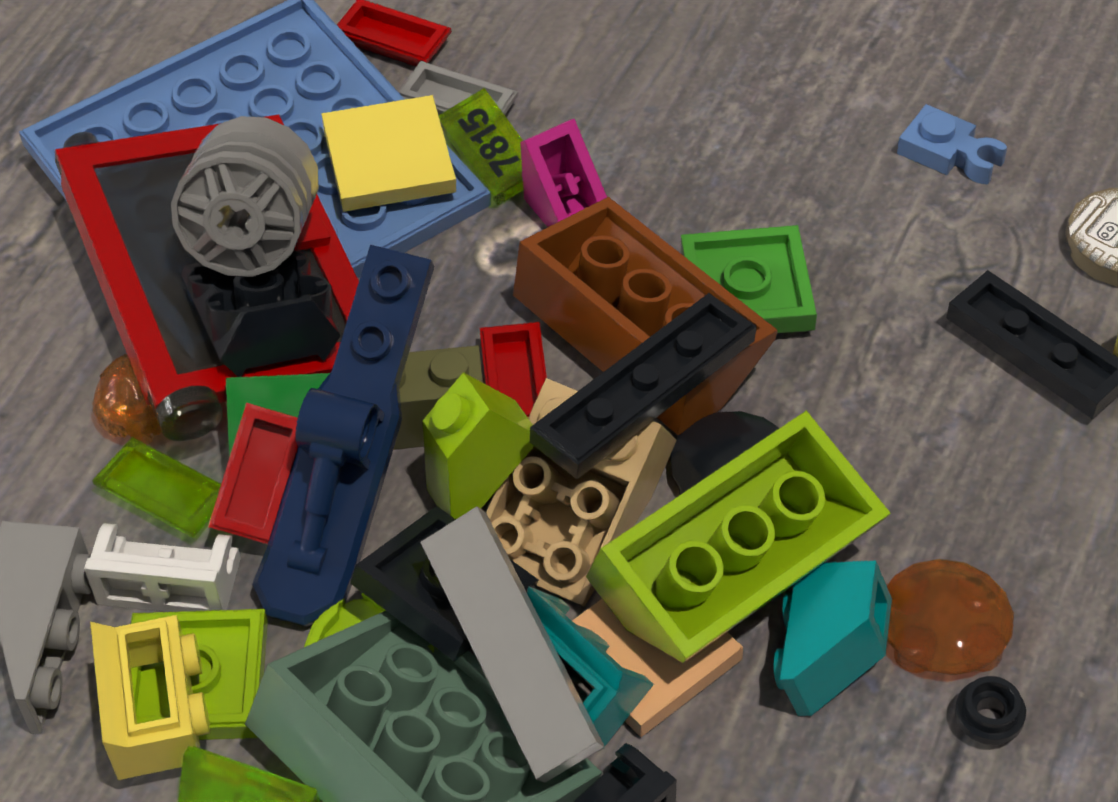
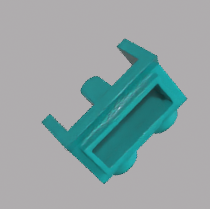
(615, 688)

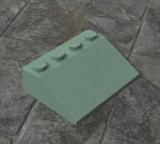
(396, 723)

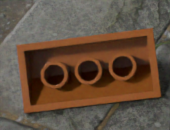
(614, 285)

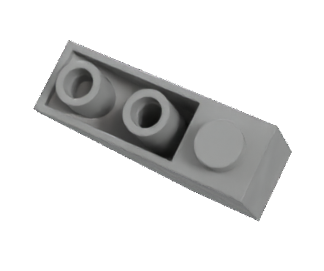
(39, 610)

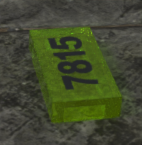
(486, 144)

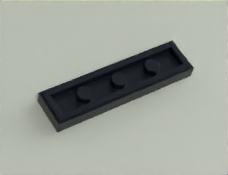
(642, 385)

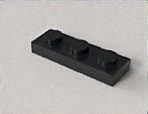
(1037, 343)

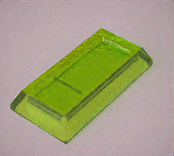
(160, 487)

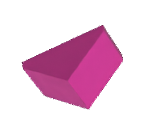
(559, 173)

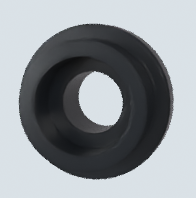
(991, 694)

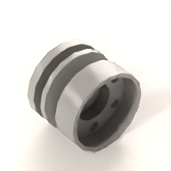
(245, 196)

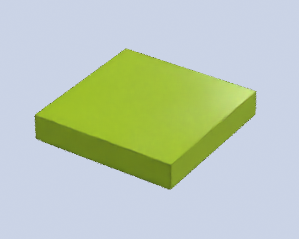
(232, 669)

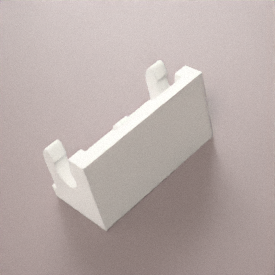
(161, 575)

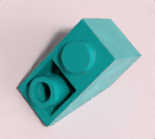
(834, 632)

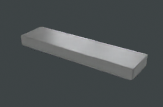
(512, 645)

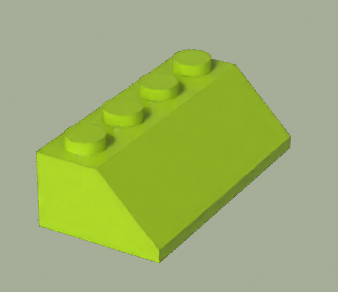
(735, 540)

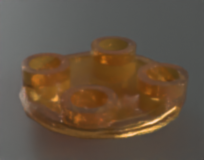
(948, 618)

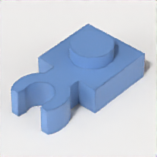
(948, 141)

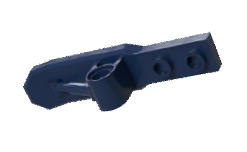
(344, 445)

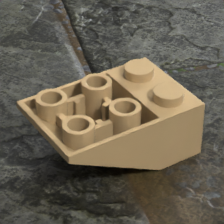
(562, 522)

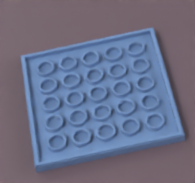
(270, 65)

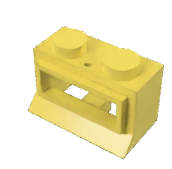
(158, 743)

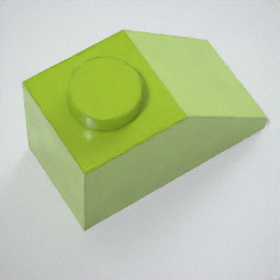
(472, 444)

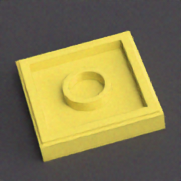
(388, 153)

